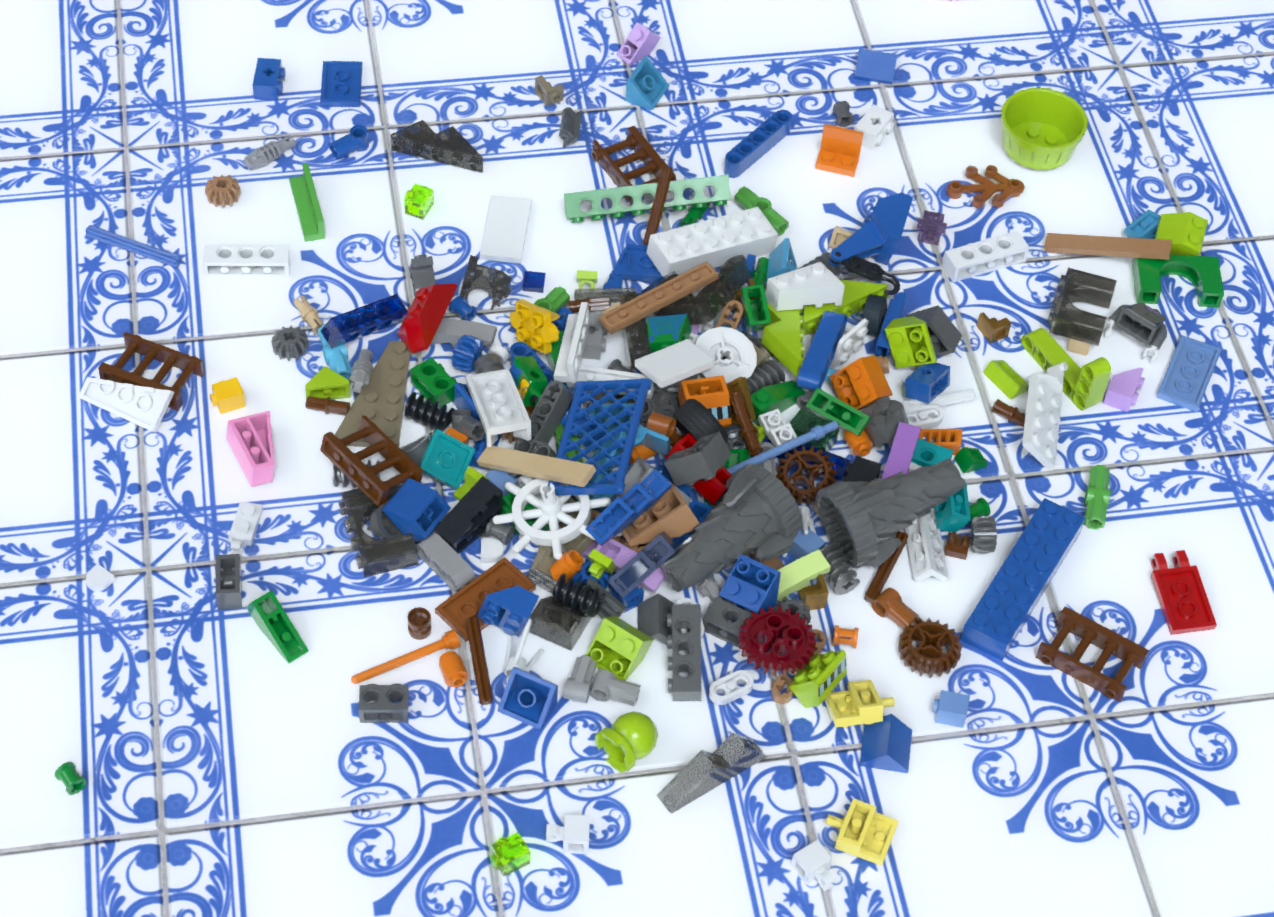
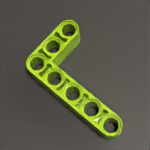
(1081, 385)

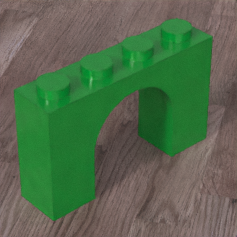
(1200, 270)

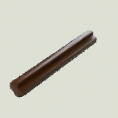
(658, 203)
(885, 570)
(479, 661)

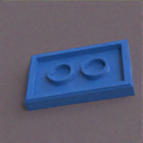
(341, 84)

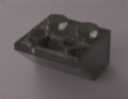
(558, 623)

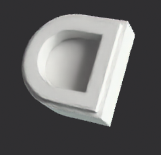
(491, 550)
(99, 578)

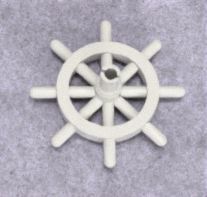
(550, 511)

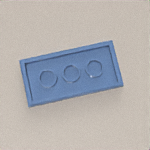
(1189, 373)

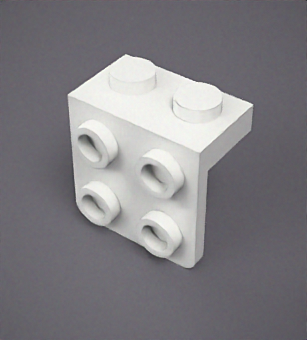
(851, 341)

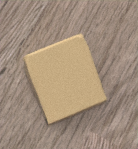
(1078, 347)

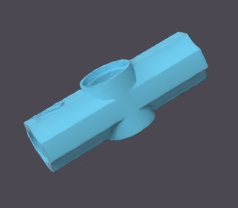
(336, 357)

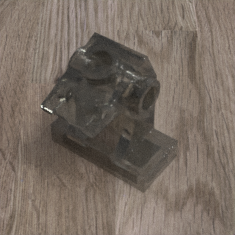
(486, 279)

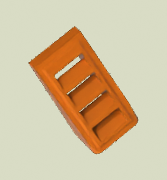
(947, 435)

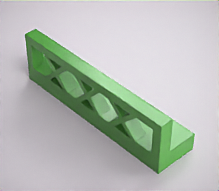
(307, 205)

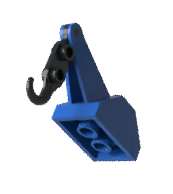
(875, 238)

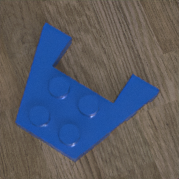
(633, 265)

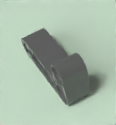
(546, 419)

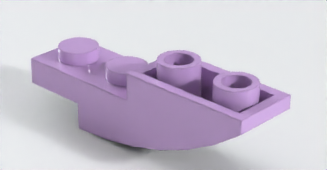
(621, 556)

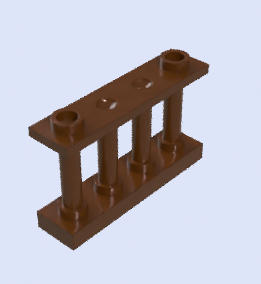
(643, 152)
(152, 351)
(362, 475)
(1101, 637)

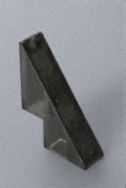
(444, 147)
(635, 336)
(710, 770)

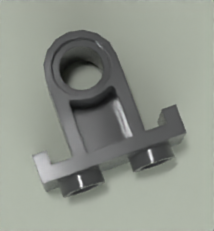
(421, 272)

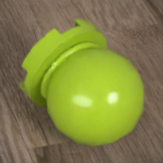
(628, 740)

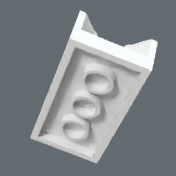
(499, 405)

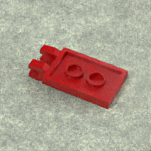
(1181, 595)

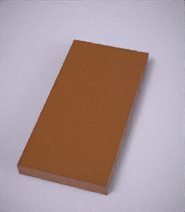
(470, 598)

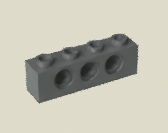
(687, 617)
(717, 619)

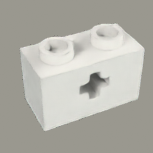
(875, 126)

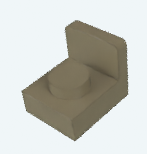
(546, 93)
(544, 559)

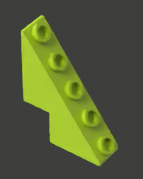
(853, 301)
(784, 337)

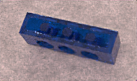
(363, 321)

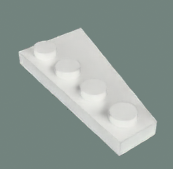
(134, 403)

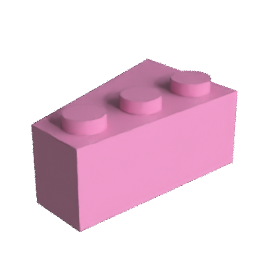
(253, 446)

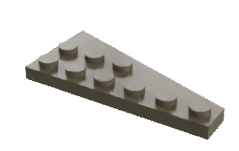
(383, 397)

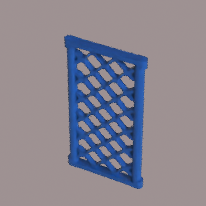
(626, 443)

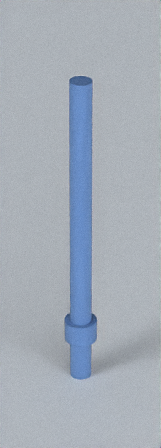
(815, 434)

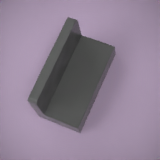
(653, 617)

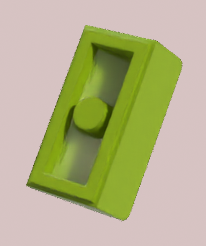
(1006, 378)

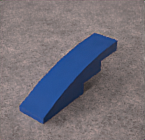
(629, 507)

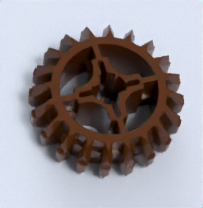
(800, 458)
(930, 639)

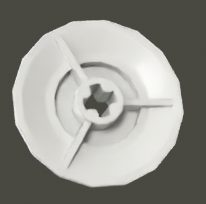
(735, 346)

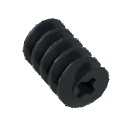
(428, 414)
(577, 596)

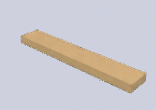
(537, 466)

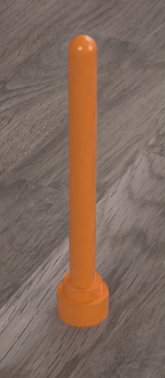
(448, 641)

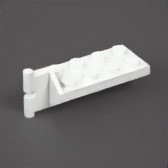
(1043, 414)

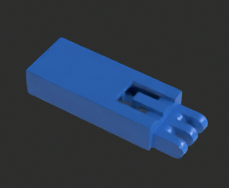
(893, 311)

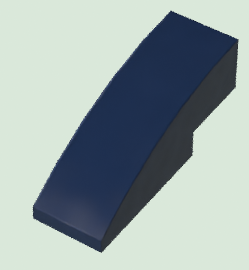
(643, 564)

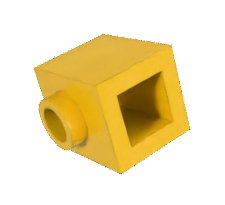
(227, 395)

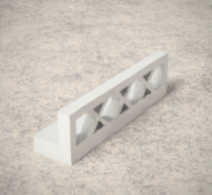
(573, 345)
(599, 374)
(921, 550)

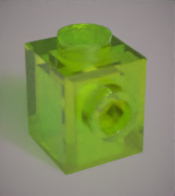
(418, 201)
(510, 854)

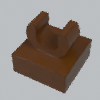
(957, 545)

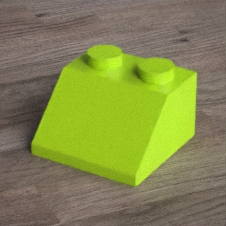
(1184, 230)

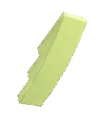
(800, 572)

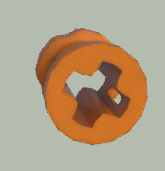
(850, 638)

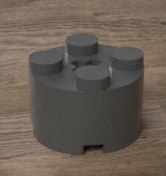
(884, 420)

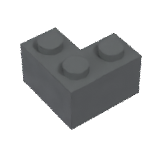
(941, 330)
(698, 461)

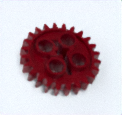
(768, 629)

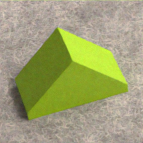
(328, 384)

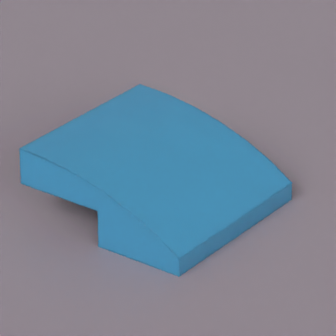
(1144, 226)

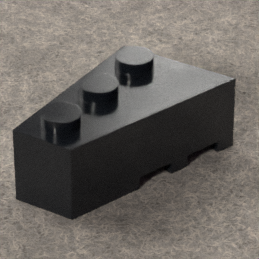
(471, 515)

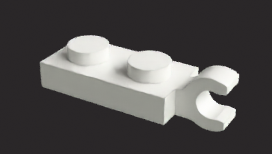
(244, 526)

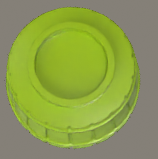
(1042, 127)

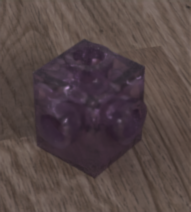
(931, 227)

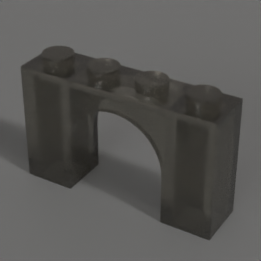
(1072, 321)
(374, 554)

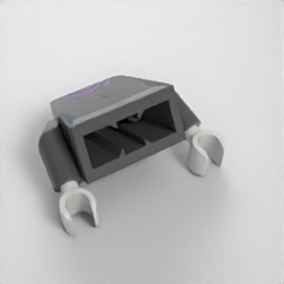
(1141, 323)

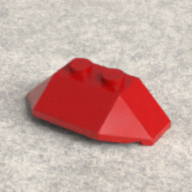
(425, 315)

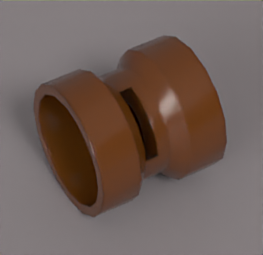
(419, 623)

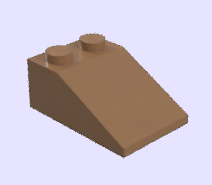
(667, 515)

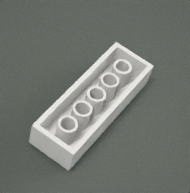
(712, 241)

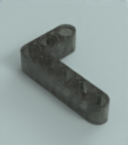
(714, 296)

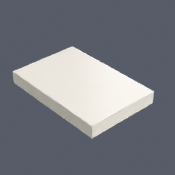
(674, 363)

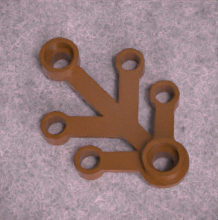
(1011, 187)

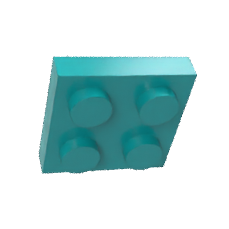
(446, 459)

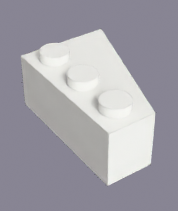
(804, 286)

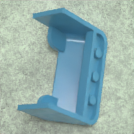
(644, 437)

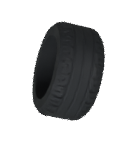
(697, 420)

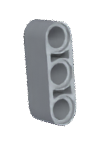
(445, 561)

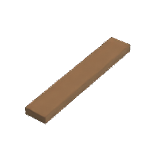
(1108, 246)
(658, 297)

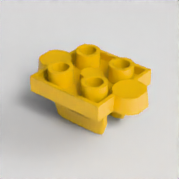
(535, 326)

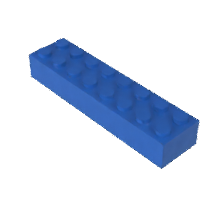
(1022, 579)

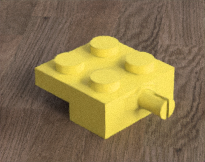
(857, 704)
(864, 832)

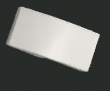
(776, 427)

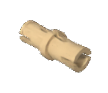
(308, 313)

